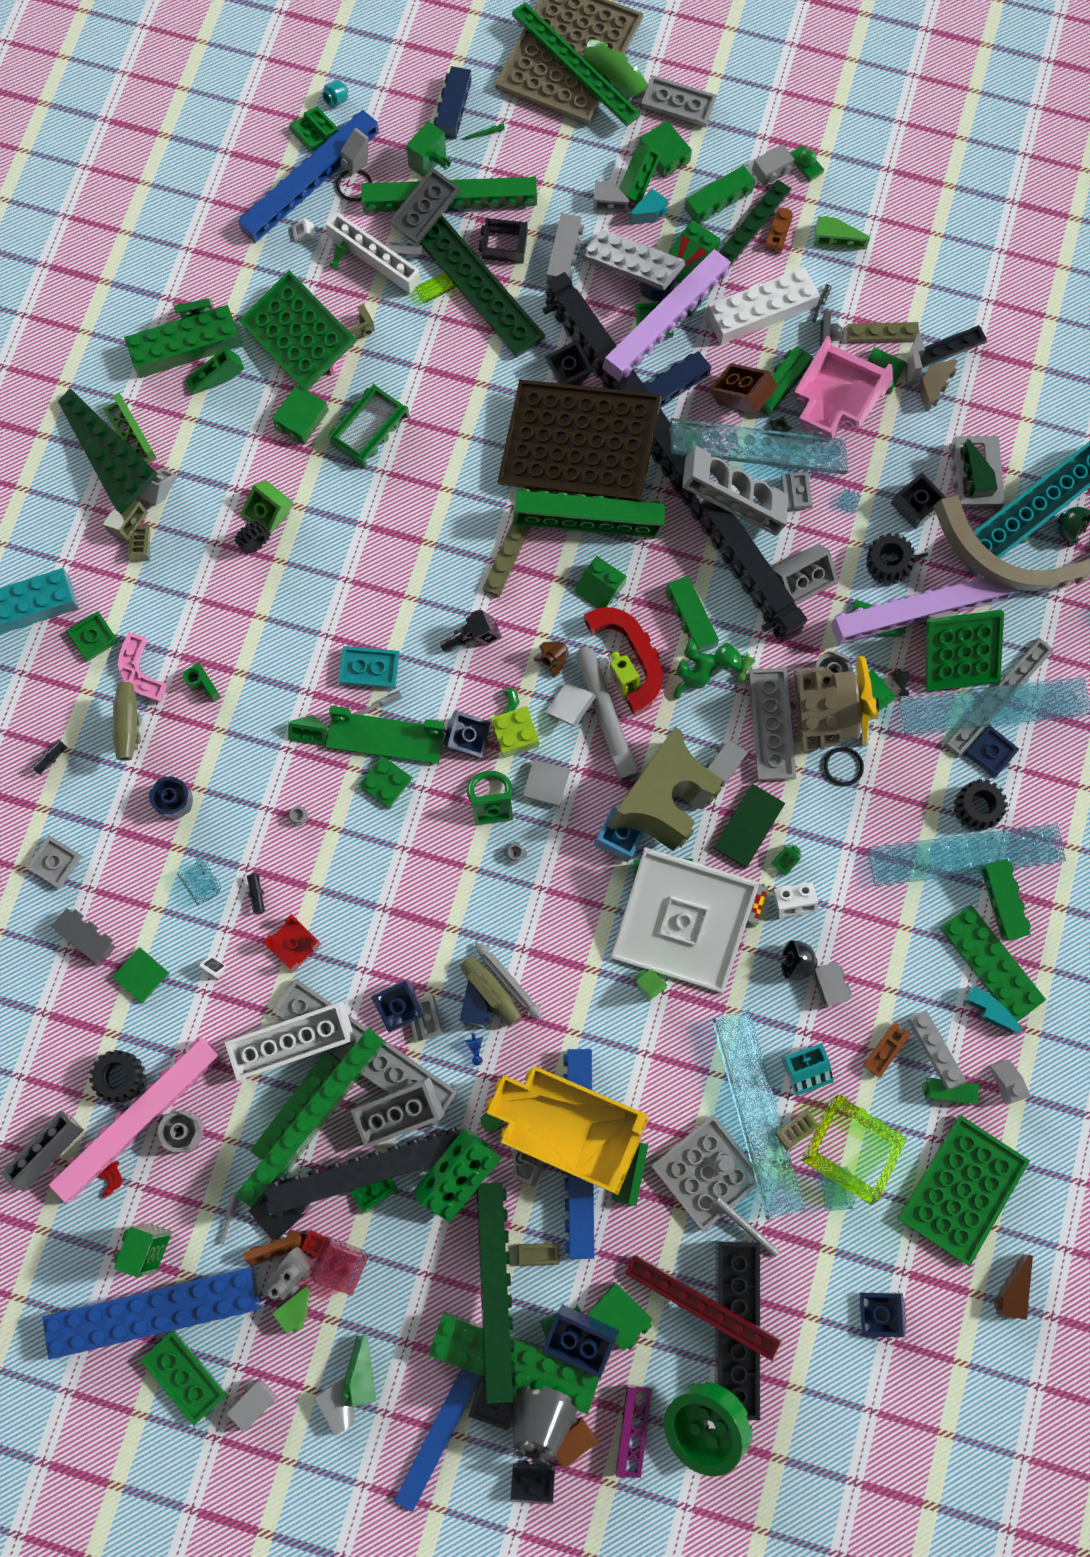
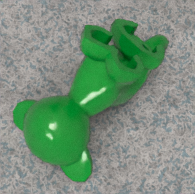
(725, 658)

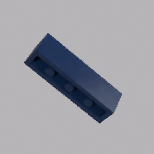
(453, 101)
(680, 377)

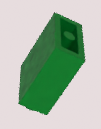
(671, 145)
(300, 414)
(622, 1313)

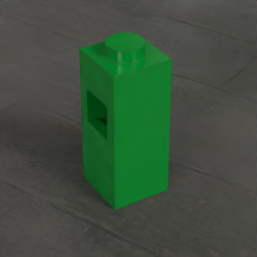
(964, 1094)

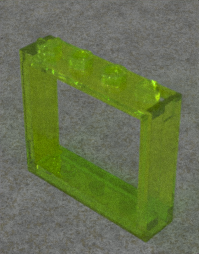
(837, 1173)

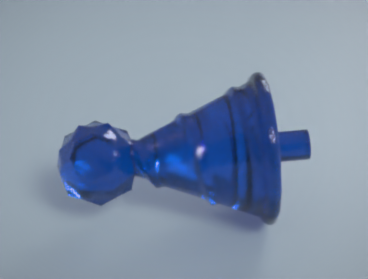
(475, 1045)

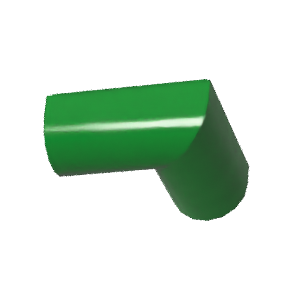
(882, 359)

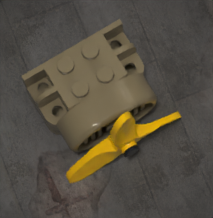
(832, 705)

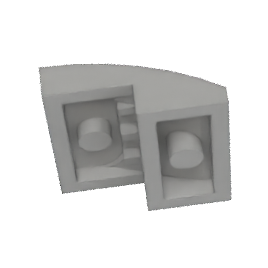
(913, 362)
(546, 783)

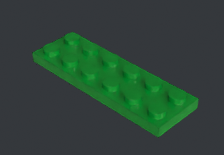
(992, 963)

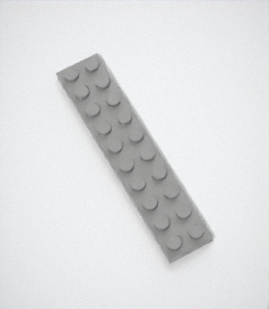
(389, 1067)

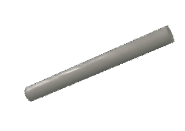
(746, 1226)

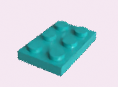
(369, 667)

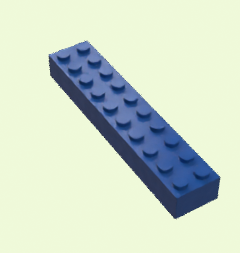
(151, 1313)

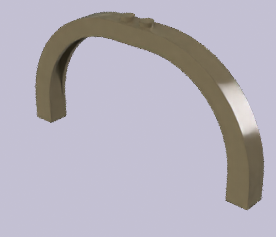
(993, 568)

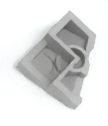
(526, 1168)
(334, 1409)

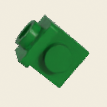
(787, 858)

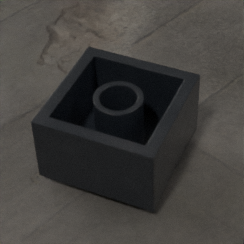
(917, 500)

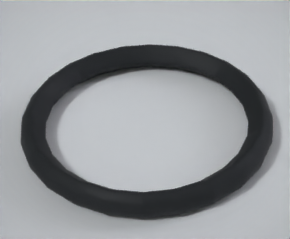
(338, 185)
(851, 751)

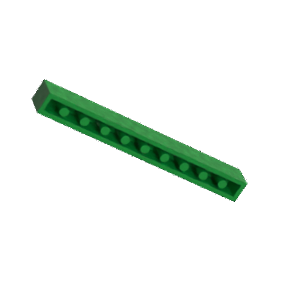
(472, 194)
(311, 1118)

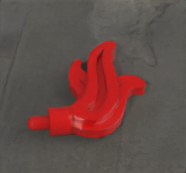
(113, 1177)

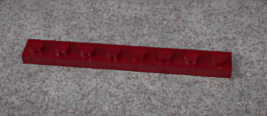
(704, 1307)

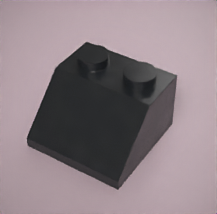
(569, 364)

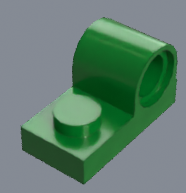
(202, 681)

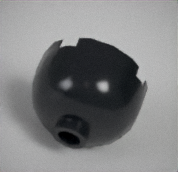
(799, 960)

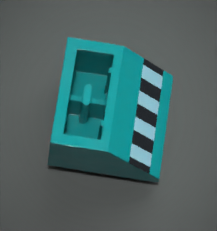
(808, 1069)

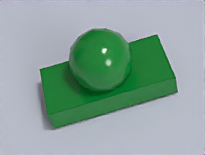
(806, 162)

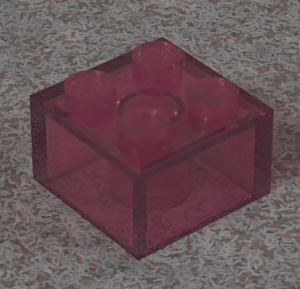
(339, 1266)

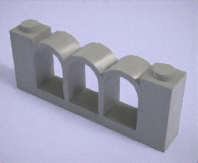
(769, 516)

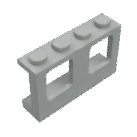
(992, 456)

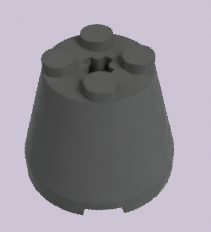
(540, 1422)

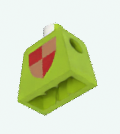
(624, 674)

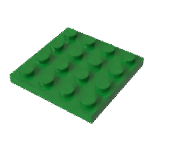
(964, 650)

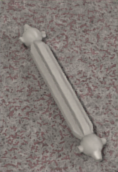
(507, 979)

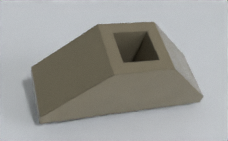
(936, 381)

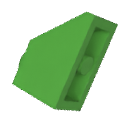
(650, 984)
(294, 1311)

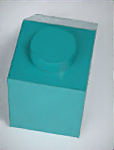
(649, 208)

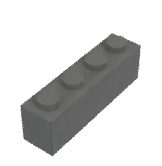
(42, 1151)

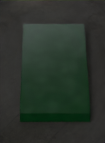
(749, 825)

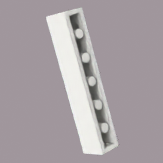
(373, 252)

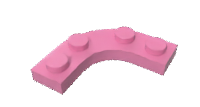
(130, 669)

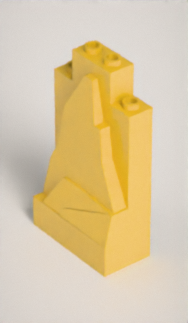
(568, 1127)

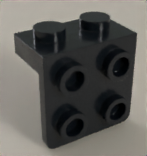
(532, 1482)

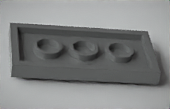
(424, 206)

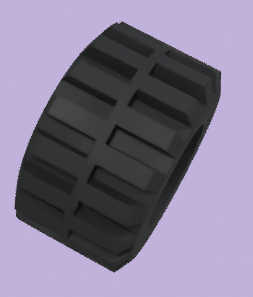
(895, 545)
(990, 794)
(101, 1072)

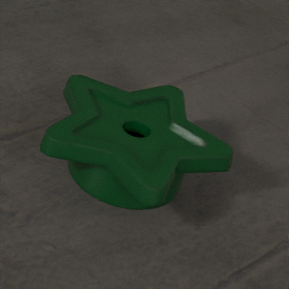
(780, 423)

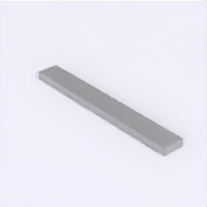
(1017, 675)

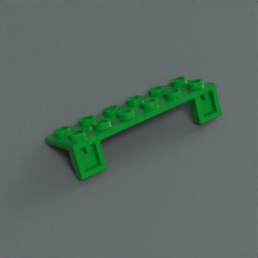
(385, 736)

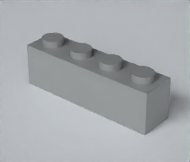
(565, 246)

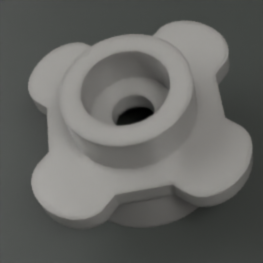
(510, 852)

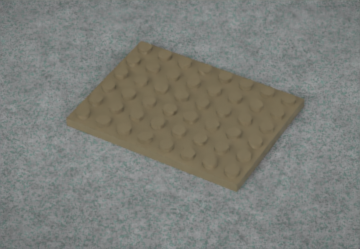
(542, 79)

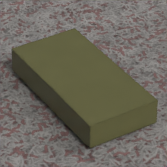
(538, 1254)

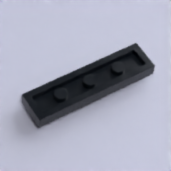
(953, 345)

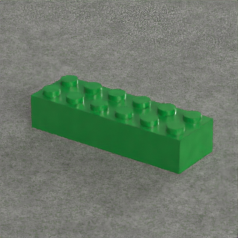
(182, 341)
(294, 1106)

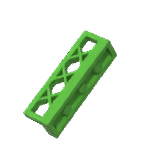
(129, 419)

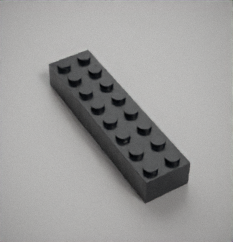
(738, 1290)

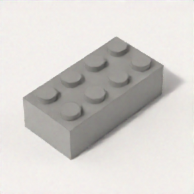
(397, 1112)

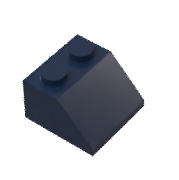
(474, 1008)

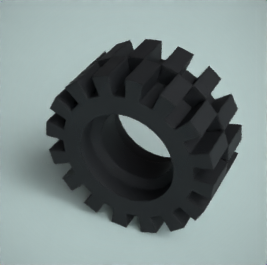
(252, 536)

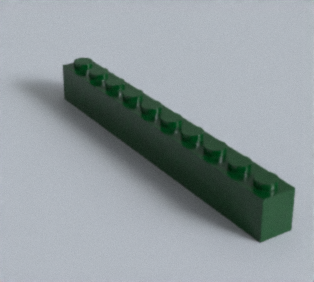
(494, 1294)

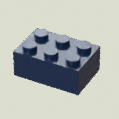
(580, 1341)

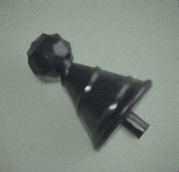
(901, 679)

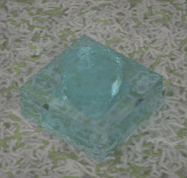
(849, 500)

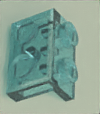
(200, 881)

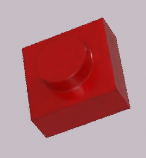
(314, 1243)

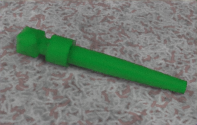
(493, 129)

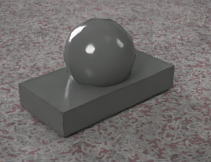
(832, 330)

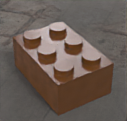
(743, 388)

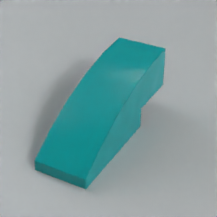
(991, 1010)

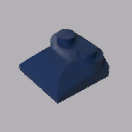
(466, 734)
(398, 1005)
(883, 1314)

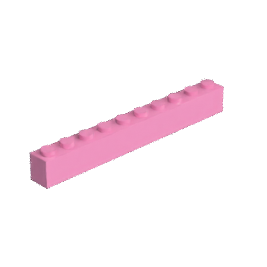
(135, 1120)

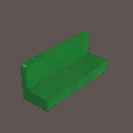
(639, 172)
(631, 1185)

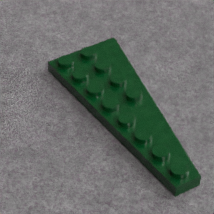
(114, 461)

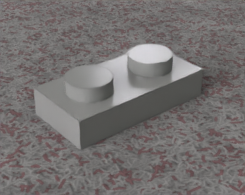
(406, 248)

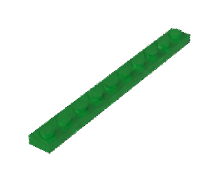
(576, 64)

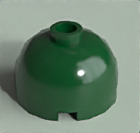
(1073, 523)

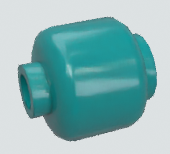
(335, 93)

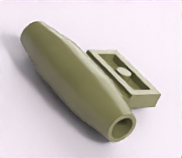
(125, 722)
(491, 991)

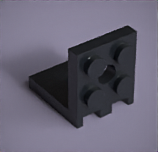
(278, 1226)

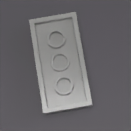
(678, 101)

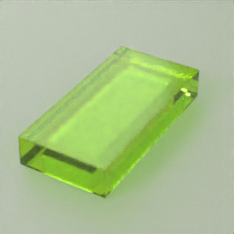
(434, 287)

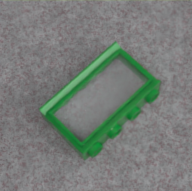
(367, 425)

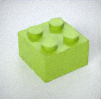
(515, 732)

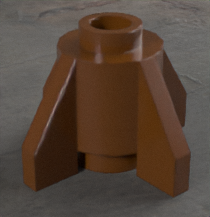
(553, 656)

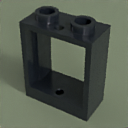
(504, 227)

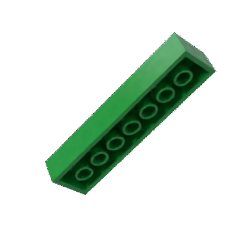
(588, 513)
(461, 1345)

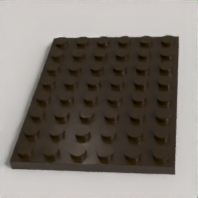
(580, 440)

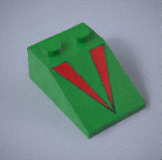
(693, 246)

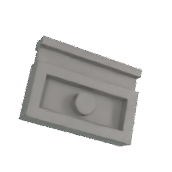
(798, 490)
(430, 1024)

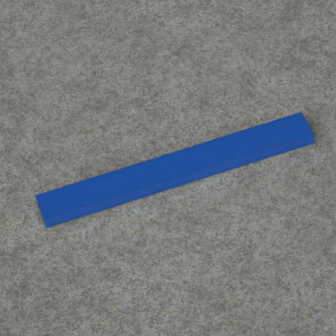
(437, 1439)

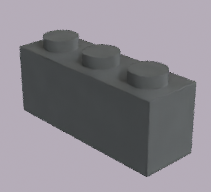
(84, 935)

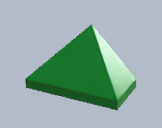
(307, 730)

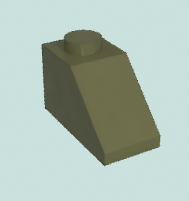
(125, 524)

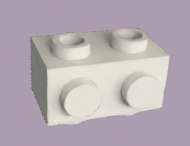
(796, 900)

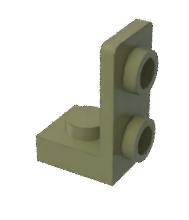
(366, 324)

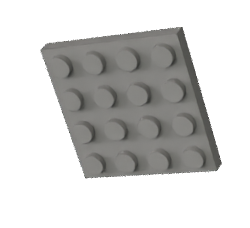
(693, 1179)

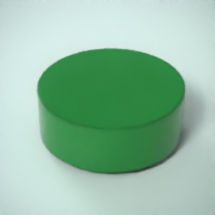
(489, 1122)

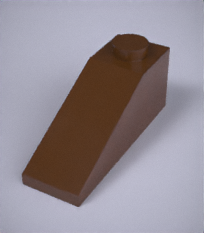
(1014, 1294)

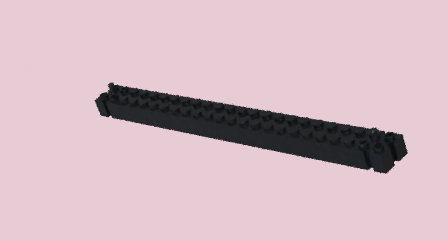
(721, 525)

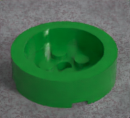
(688, 1434)

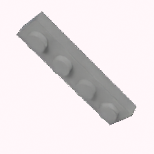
(937, 1051)

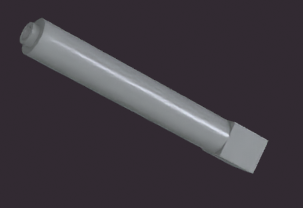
(621, 755)

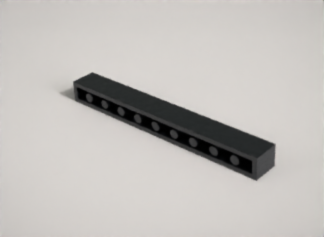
(357, 1173)

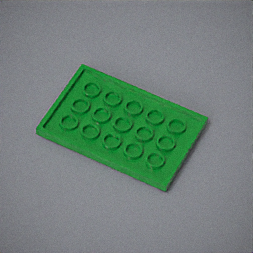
(298, 330)
(964, 1190)

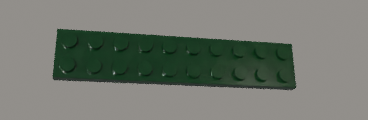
(481, 288)

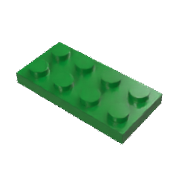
(183, 1377)

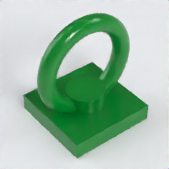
(491, 807)

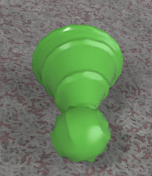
(746, 663)

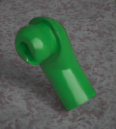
(513, 699)

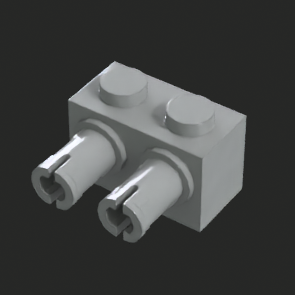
(289, 1273)

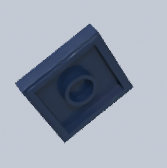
(992, 751)

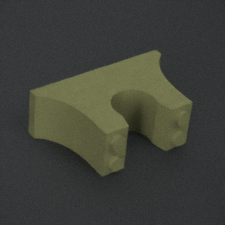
(650, 800)

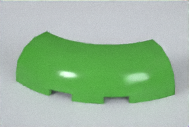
(615, 68)

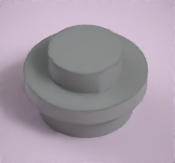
(298, 815)
(724, 1165)

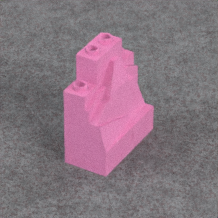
(839, 390)

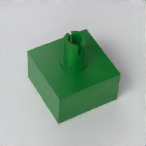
(427, 150)

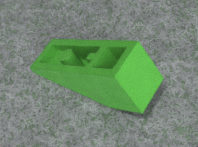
(836, 233)

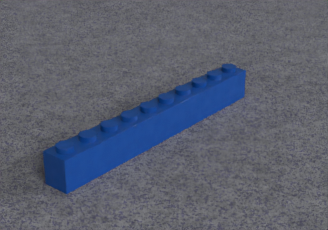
(303, 179)
(581, 1193)

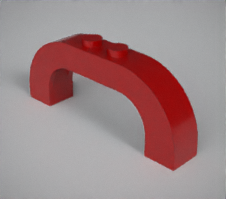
(621, 621)

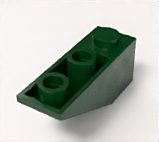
(979, 473)

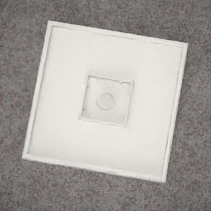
(684, 920)

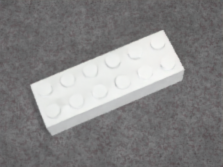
(762, 305)
(290, 1040)

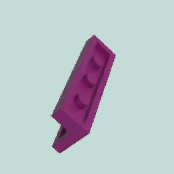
(626, 1433)

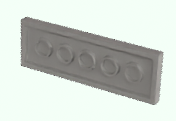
(633, 259)
(772, 724)

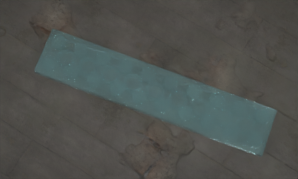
(760, 446)
(994, 705)
(964, 854)
(757, 1114)

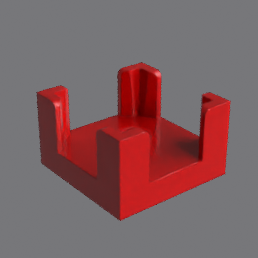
(292, 943)

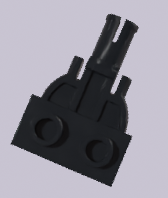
(480, 627)

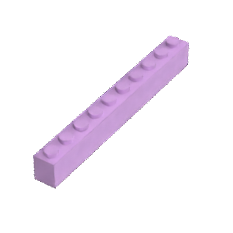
(666, 315)
(917, 608)

